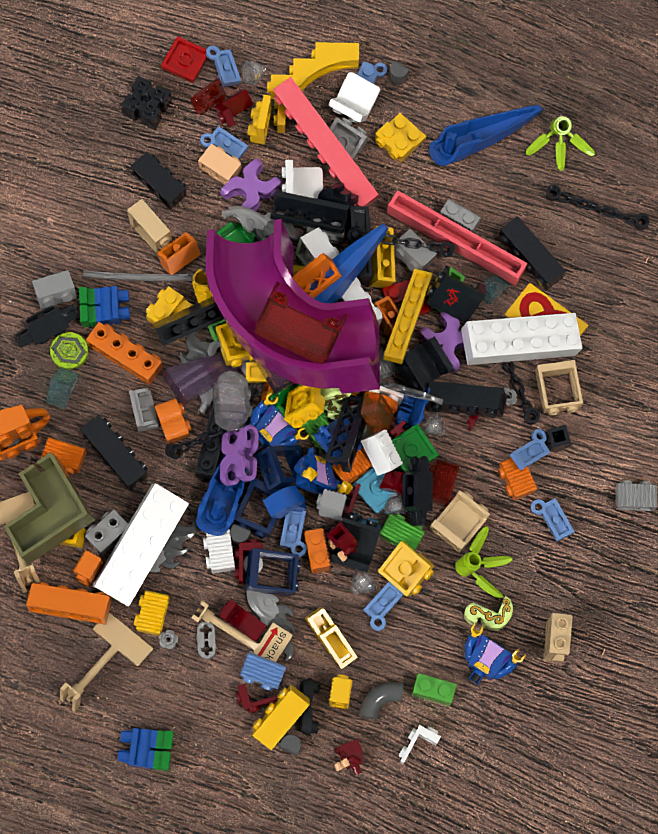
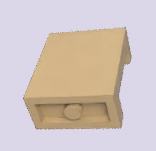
(460, 521)
(557, 637)

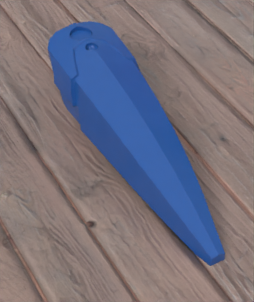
(477, 134)
(350, 264)
(219, 503)

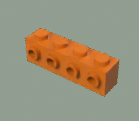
(124, 353)
(69, 603)

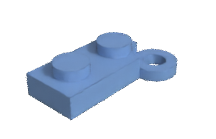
(225, 66)
(370, 73)
(225, 140)
(531, 451)
(554, 518)
(293, 531)
(382, 604)

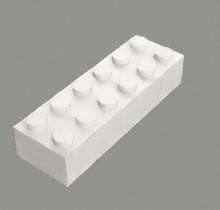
(316, 243)
(521, 338)
(140, 544)

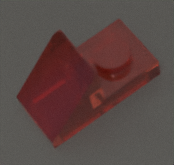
(208, 97)

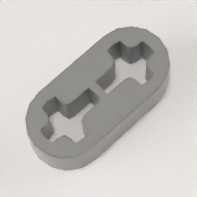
(201, 640)

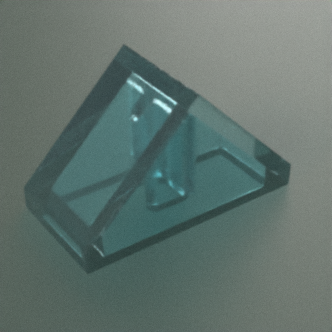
(494, 289)
(61, 387)

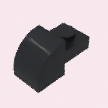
(337, 194)
(557, 438)

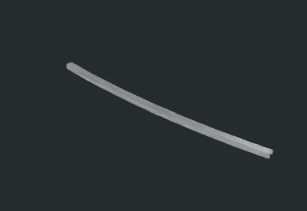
(137, 277)

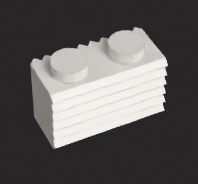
(381, 452)
(220, 553)

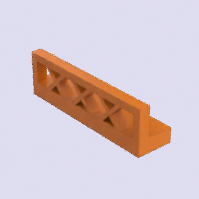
(316, 271)

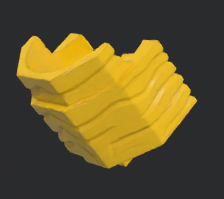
(201, 286)

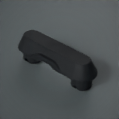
(306, 722)

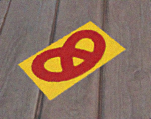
(536, 303)

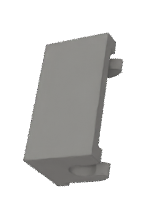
(143, 409)

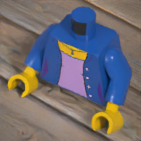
(272, 427)
(317, 475)
(488, 658)

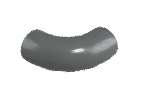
(378, 697)

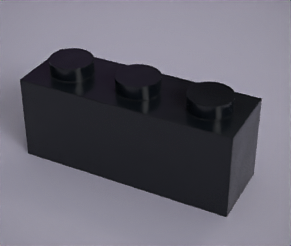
(159, 180)

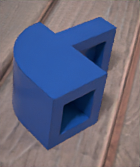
(284, 502)

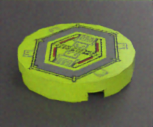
(69, 350)

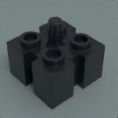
(146, 103)

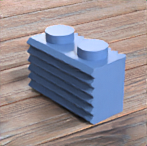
(262, 671)

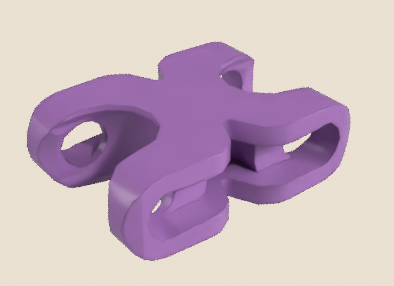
(251, 186)
(449, 339)
(239, 455)

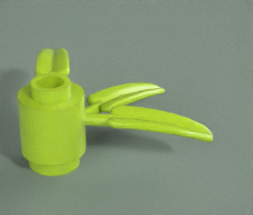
(575, 139)
(472, 561)

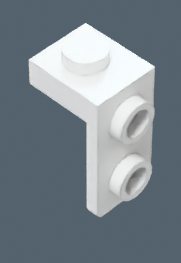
(427, 734)

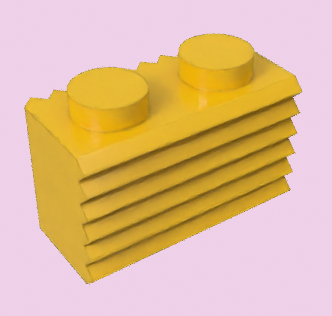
(152, 613)
(340, 692)

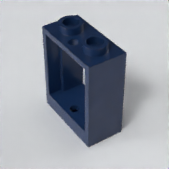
(268, 459)
(259, 531)
(253, 567)

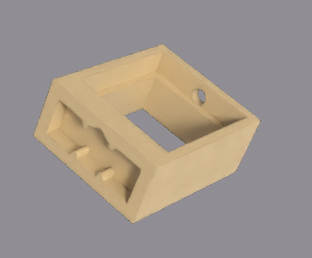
(149, 226)
(557, 369)

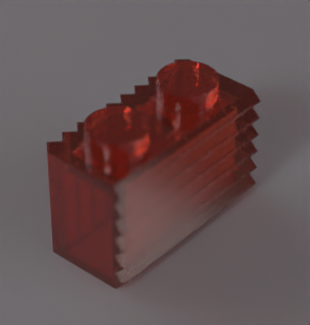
(443, 481)

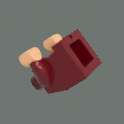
(342, 538)
(351, 756)

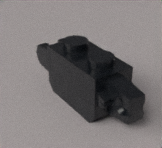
(46, 324)
(418, 490)

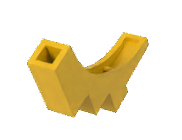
(325, 59)

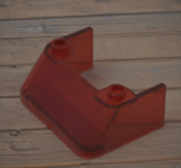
(296, 329)

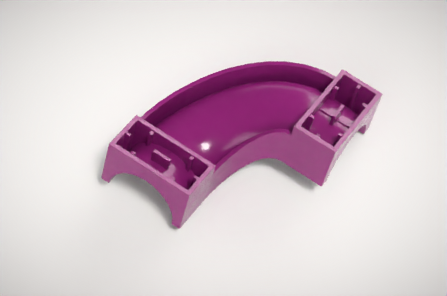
(241, 283)

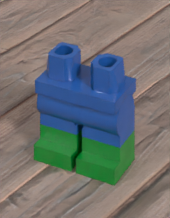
(103, 306)
(141, 748)

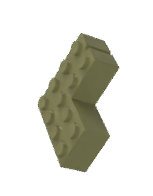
(57, 510)

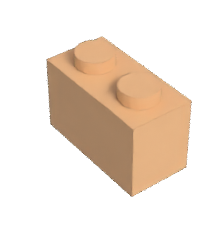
(219, 164)

